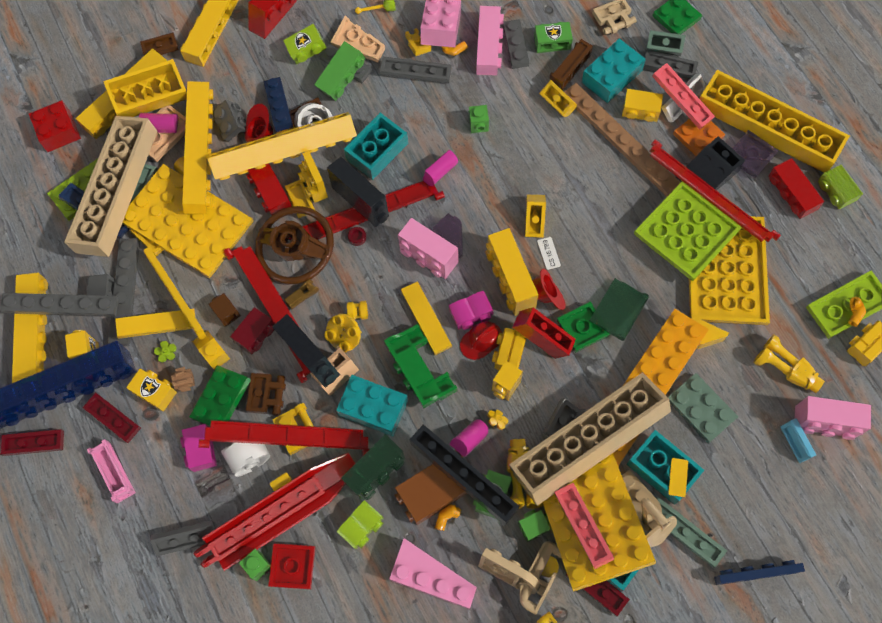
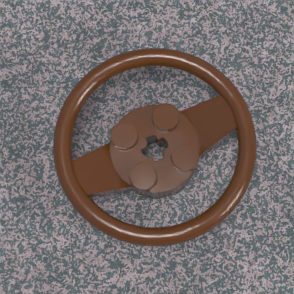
(300, 246)

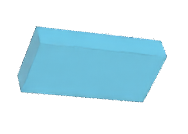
(798, 440)

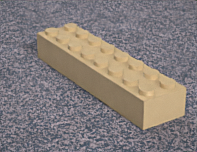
(111, 186)
(590, 438)

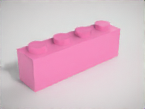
(488, 40)

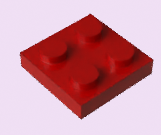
(292, 566)

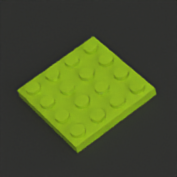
(687, 231)

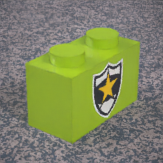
(305, 44)

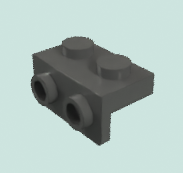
(229, 119)
(562, 415)

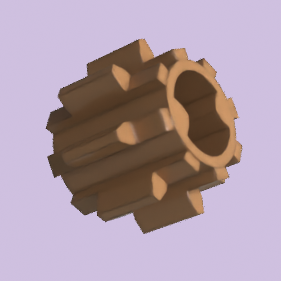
(182, 379)

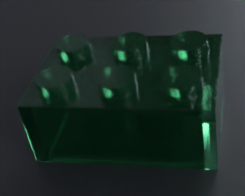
(374, 468)

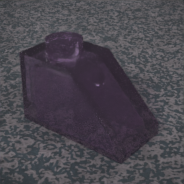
(451, 230)

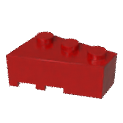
(266, 14)

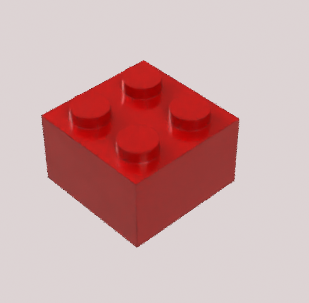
(54, 126)

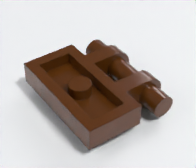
(259, 392)

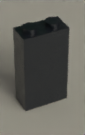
(358, 191)
(306, 350)

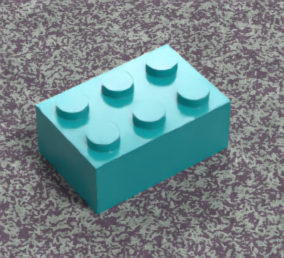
(613, 70)
(376, 146)
(372, 405)
(654, 464)

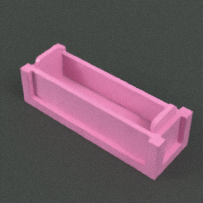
(112, 471)

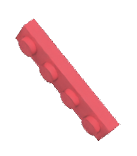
(683, 96)
(584, 526)

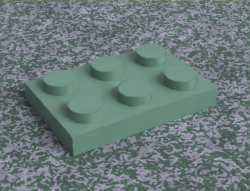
(702, 408)

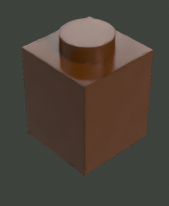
(224, 309)

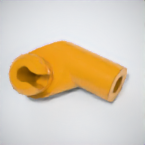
(858, 311)
(445, 514)

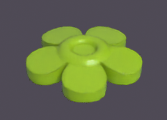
(165, 352)

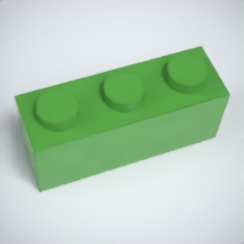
(340, 71)

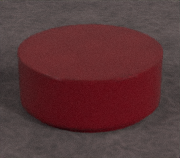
(357, 236)

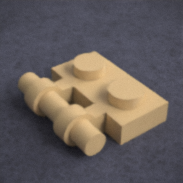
(612, 11)

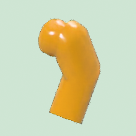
(455, 50)

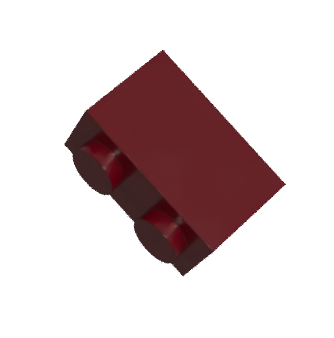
(253, 331)

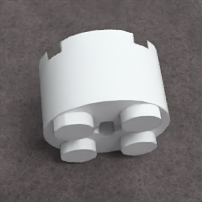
(308, 111)
(244, 456)

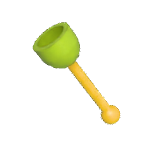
(388, 5)

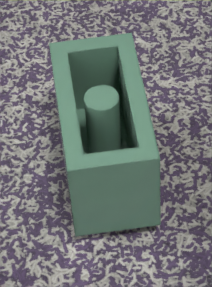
(666, 43)

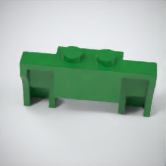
(417, 375)

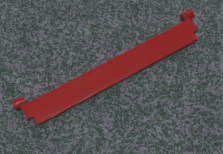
(711, 194)
(395, 200)
(265, 290)
(284, 435)

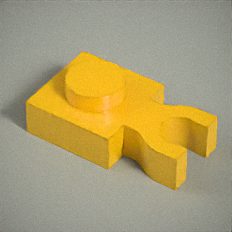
(414, 43)

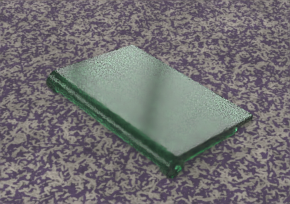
(619, 309)

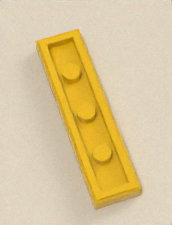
(426, 318)
(152, 324)

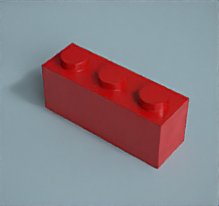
(795, 188)
(269, 189)
(544, 333)

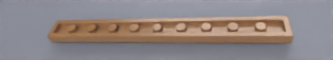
(622, 140)

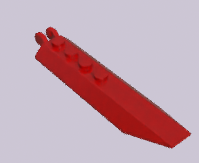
(275, 513)

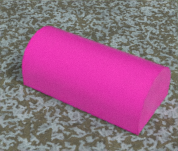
(162, 122)
(440, 168)
(470, 437)

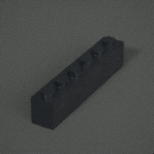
(464, 474)

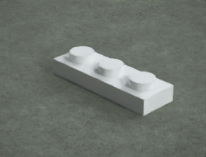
(672, 110)

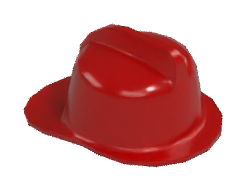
(258, 123)
(547, 290)
(480, 340)

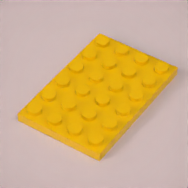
(189, 237)
(734, 283)
(616, 519)

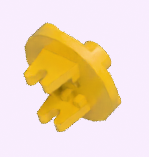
(350, 336)

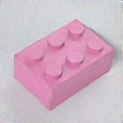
(440, 22)
(428, 249)
(833, 417)

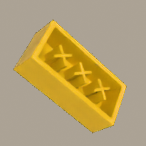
(146, 89)
(511, 271)

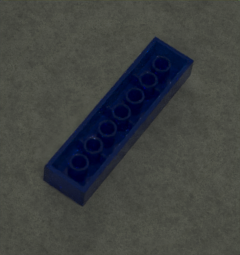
(64, 383)

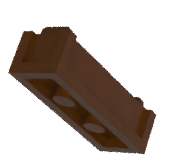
(572, 64)

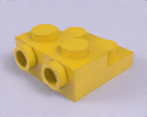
(312, 178)

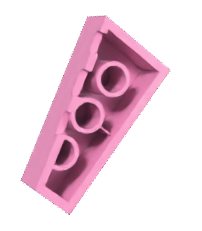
(425, 574)

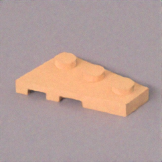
(364, 42)

